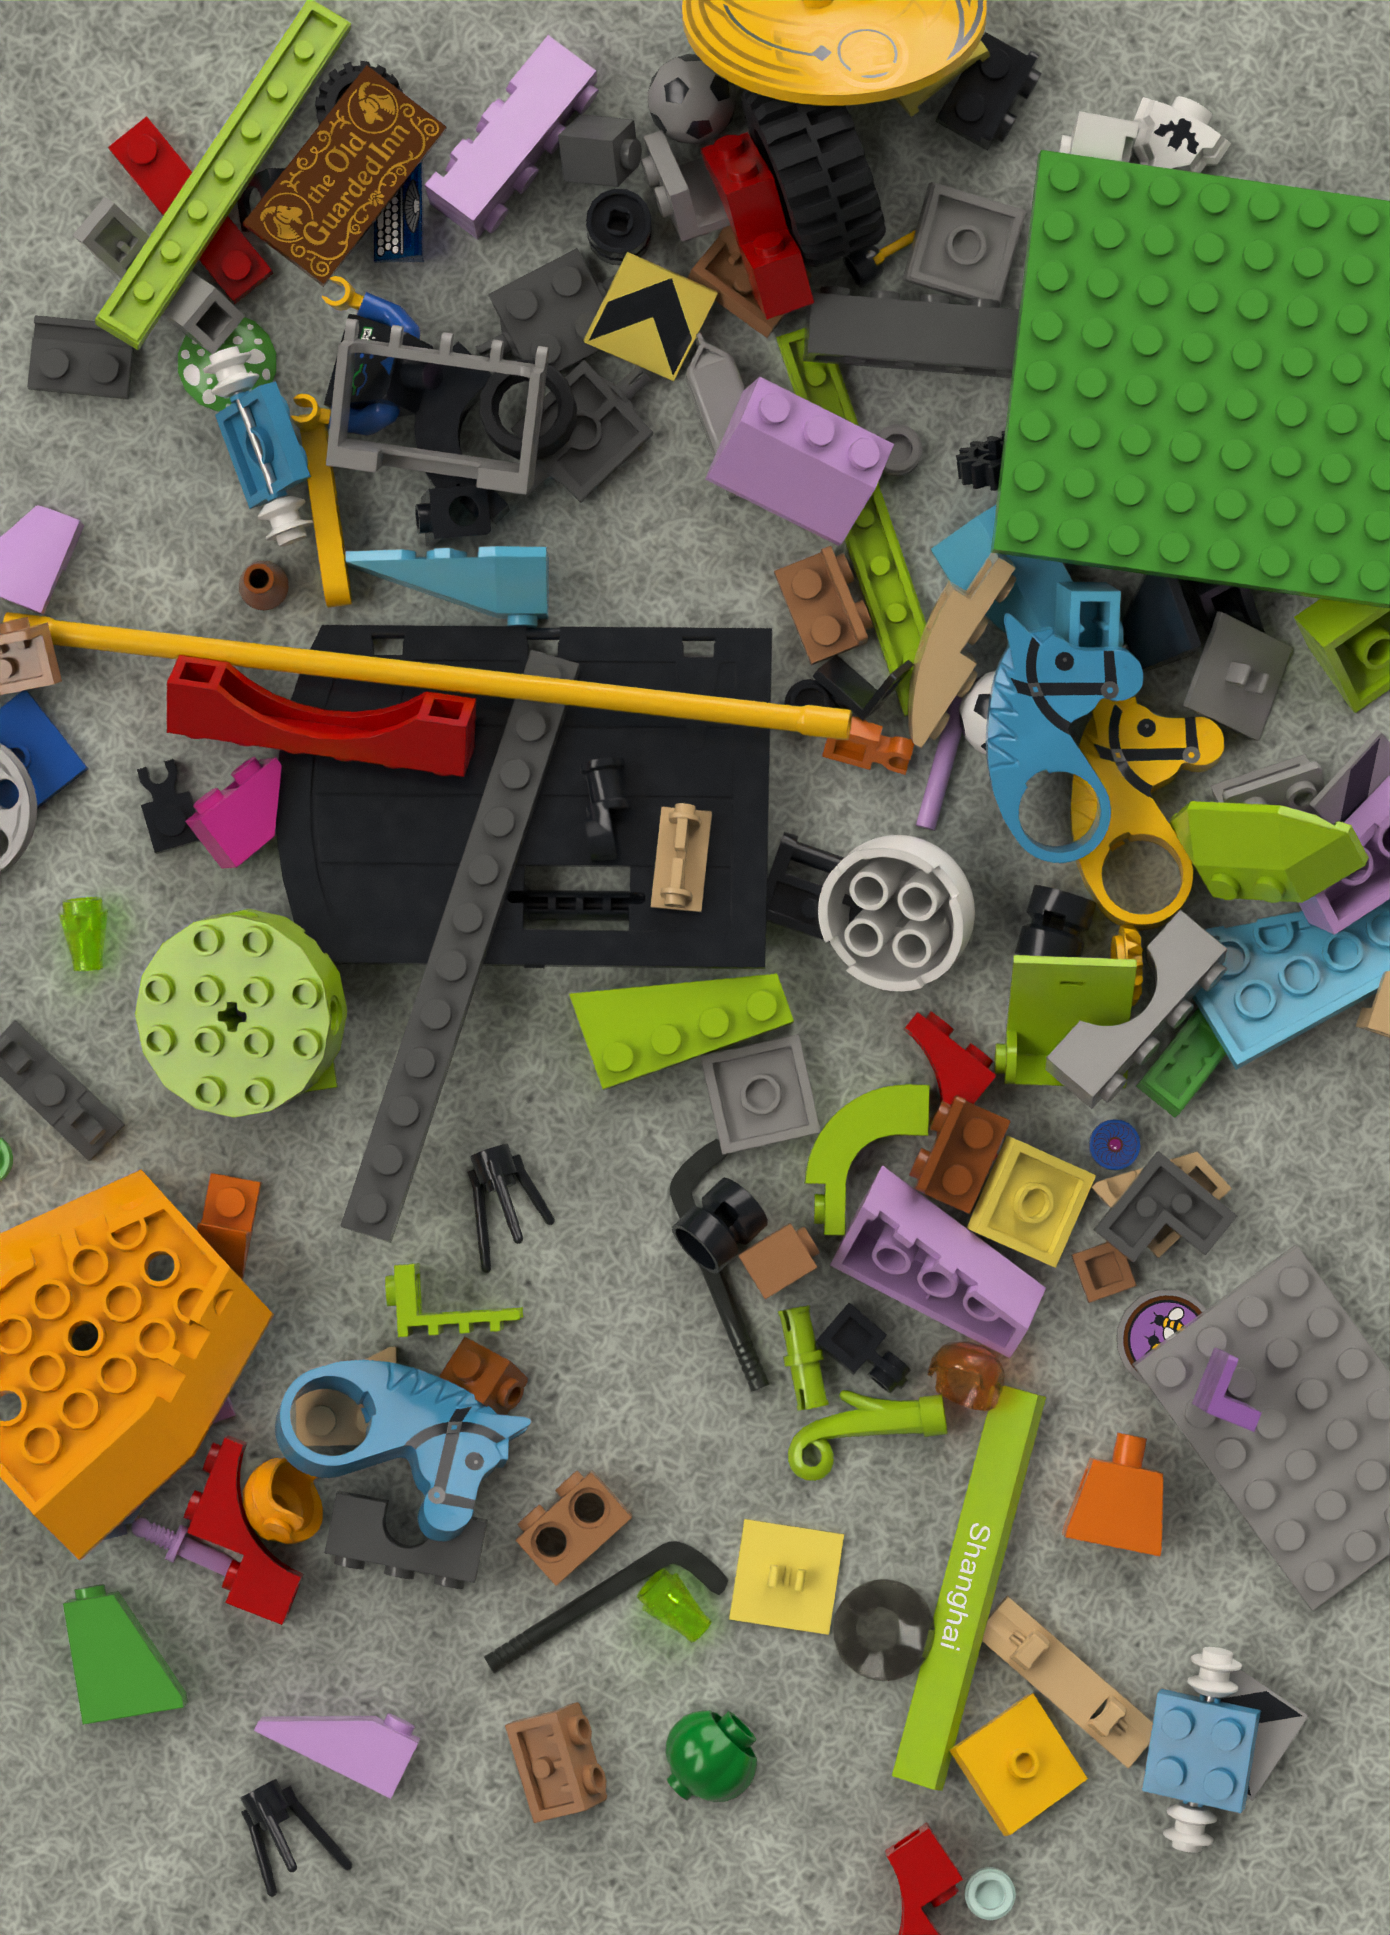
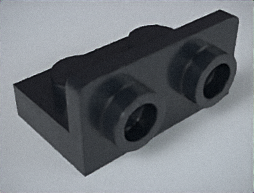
(987, 91)

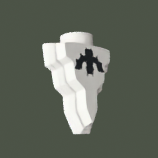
(1177, 136)

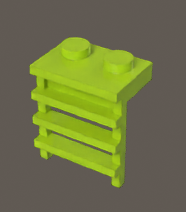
(404, 1292)

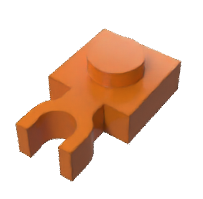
(869, 746)

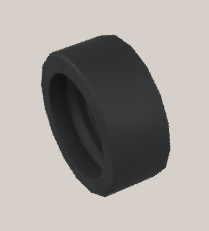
(510, 444)

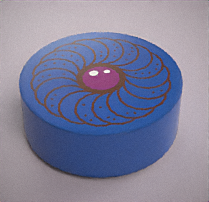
(1114, 1144)

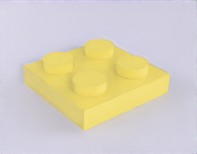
(1031, 1201)

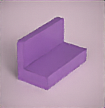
(1212, 1389)

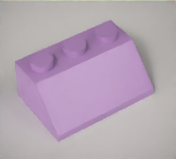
(798, 460)

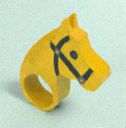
(1133, 758)

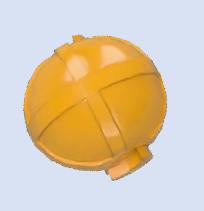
(282, 1502)

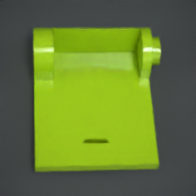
(1049, 1001)

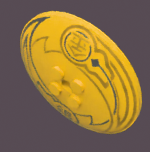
(834, 47)

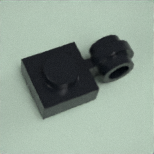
(853, 1340)

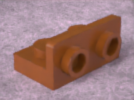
(960, 1153)

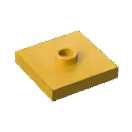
(1018, 1764)

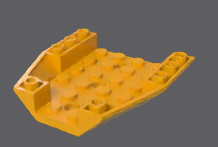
(134, 1408)

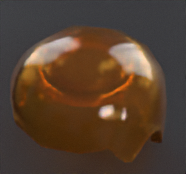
(968, 1375)

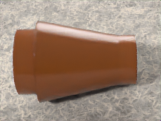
(268, 596)

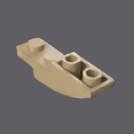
(941, 663)

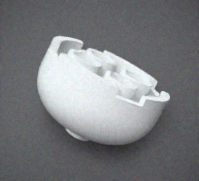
(912, 915)

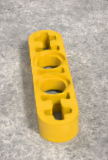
(326, 518)

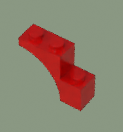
(758, 224)
(956, 1069)
(217, 1515)
(924, 1876)

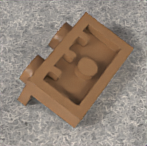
(823, 605)
(557, 1762)

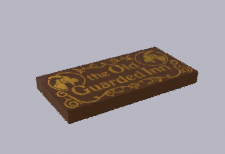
(345, 176)

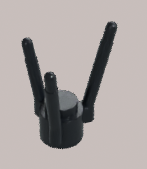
(496, 1171)
(267, 1809)

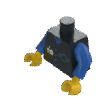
(381, 384)

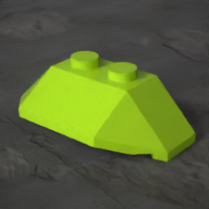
(1266, 850)

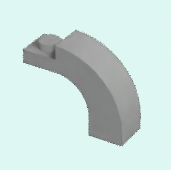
(197, 306)

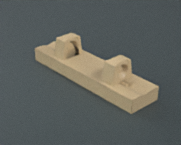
(1067, 1681)

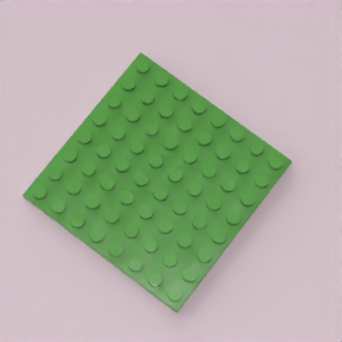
(1201, 382)

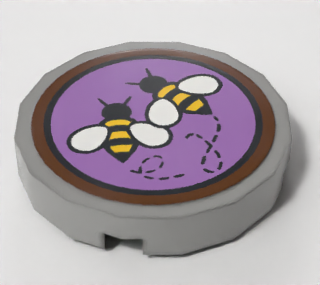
(1151, 1321)

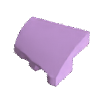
(35, 555)

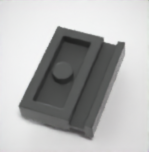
(78, 359)

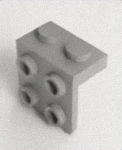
(682, 190)

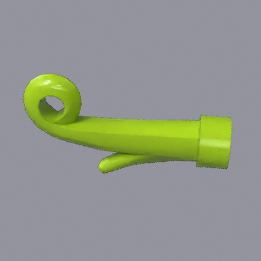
(870, 1419)

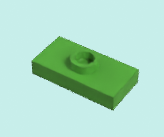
(1183, 1065)

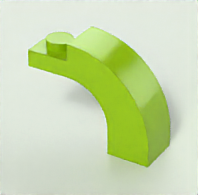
(876, 1114)

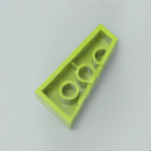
(668, 1024)

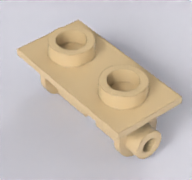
(681, 858)

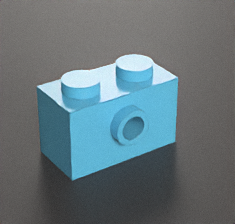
(1088, 614)

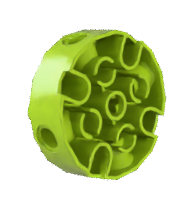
(192, 1021)

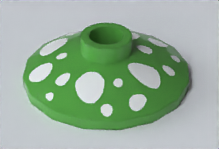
(193, 359)

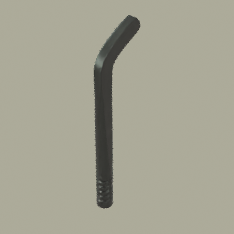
(682, 1198)
(665, 1554)

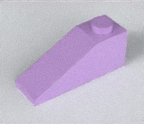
(355, 1746)

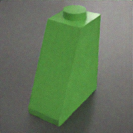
(115, 1660)

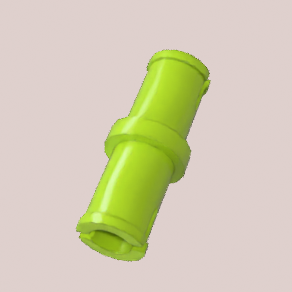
(803, 1358)

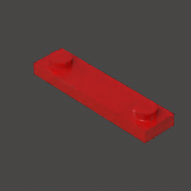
(161, 177)

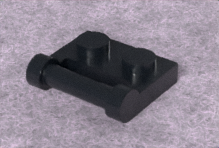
(793, 900)

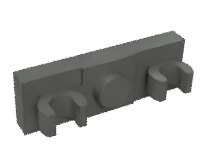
(55, 1092)

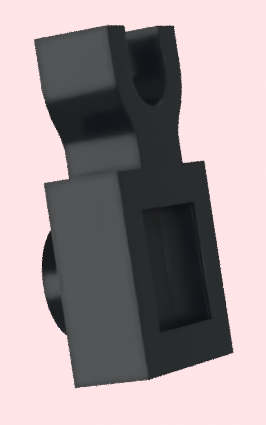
(167, 811)

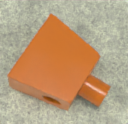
(1119, 1501)

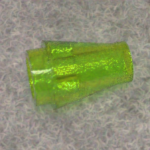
(84, 930)
(672, 1603)

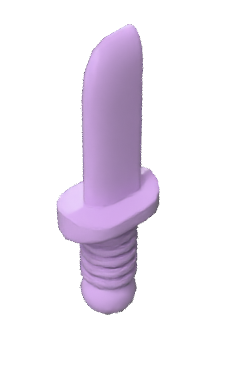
(181, 1545)

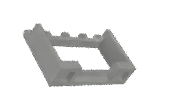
(372, 455)

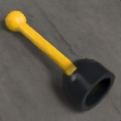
(869, 263)

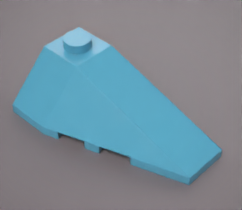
(497, 582)
(1034, 591)

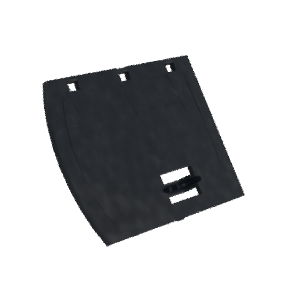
(379, 847)

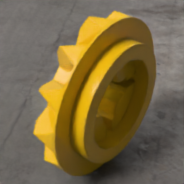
(1128, 946)

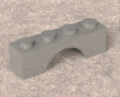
(1096, 1056)

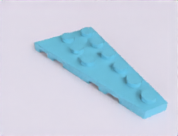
(1291, 978)

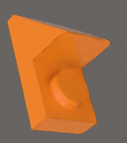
(230, 1218)

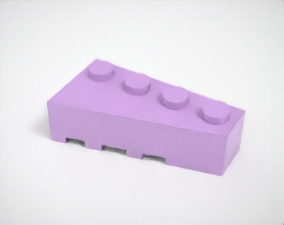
(936, 1266)

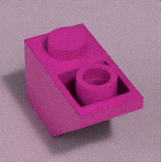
(240, 816)

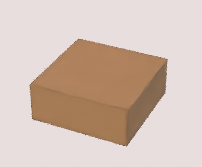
(1103, 1271)

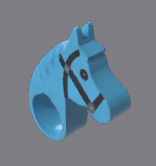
(1032, 702)
(414, 1417)

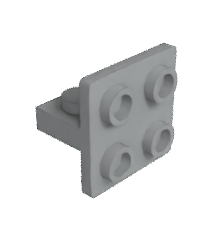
(1286, 783)

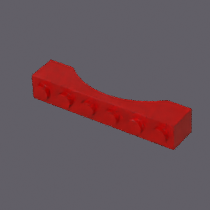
(222, 704)

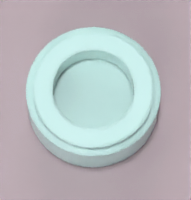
(989, 1893)

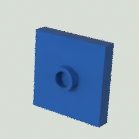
(39, 747)

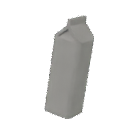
(714, 391)

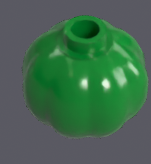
(710, 1756)

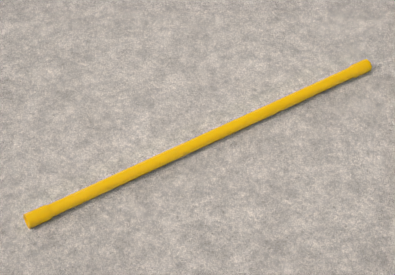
(806, 719)

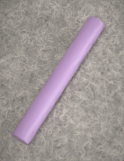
(941, 769)

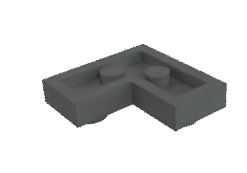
(1161, 1197)

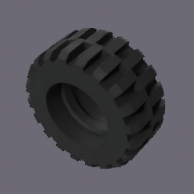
(818, 176)

